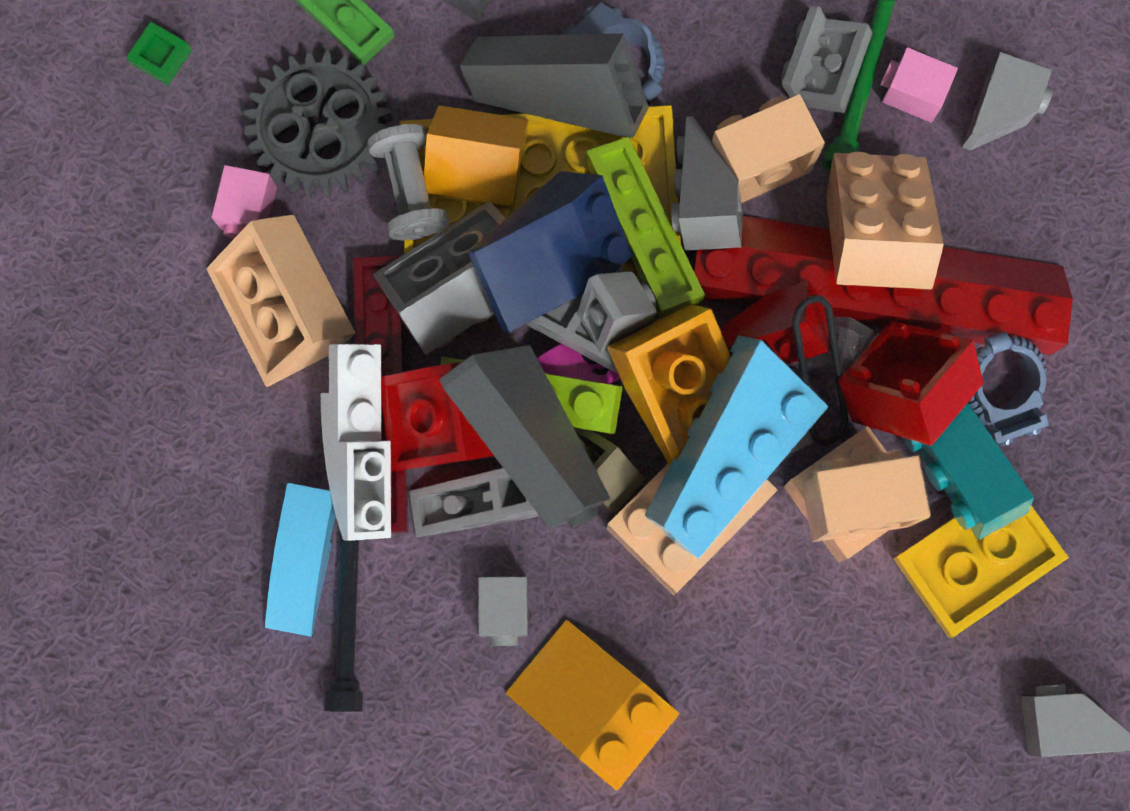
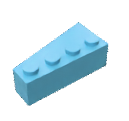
(734, 446)

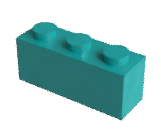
(974, 475)

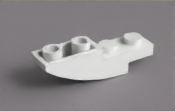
(352, 444)

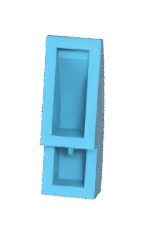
(300, 559)

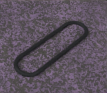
(836, 362)

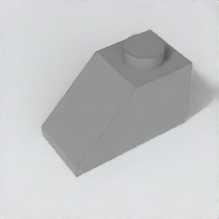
(1008, 99)
(615, 307)
(1069, 724)

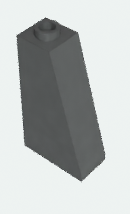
(560, 78)
(528, 433)

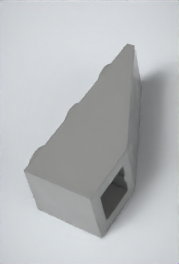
(708, 193)

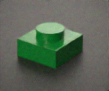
(159, 53)

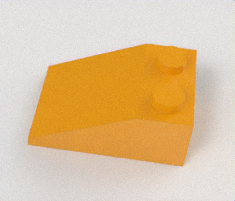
(671, 372)
(592, 704)

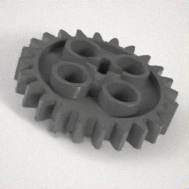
(281, 111)

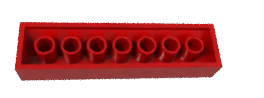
(969, 298)

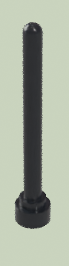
(343, 692)

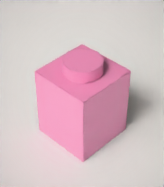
(918, 84)
(242, 198)

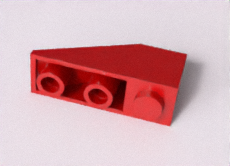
(772, 323)

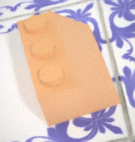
(279, 297)

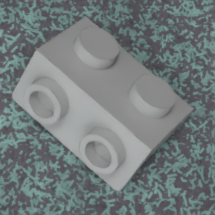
(825, 60)

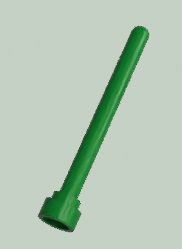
(859, 96)

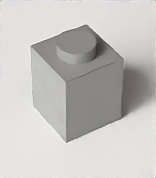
(503, 609)

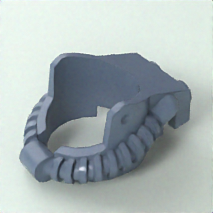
(611, 21)
(1025, 402)

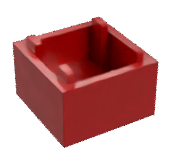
(911, 382)
(425, 421)

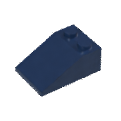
(550, 248)

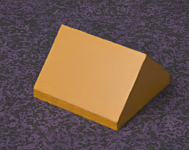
(474, 156)

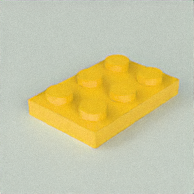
(970, 577)

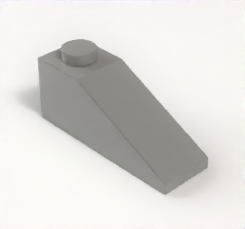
(468, 503)

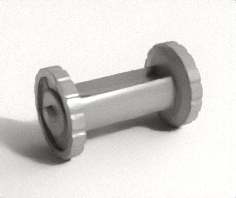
(400, 149)

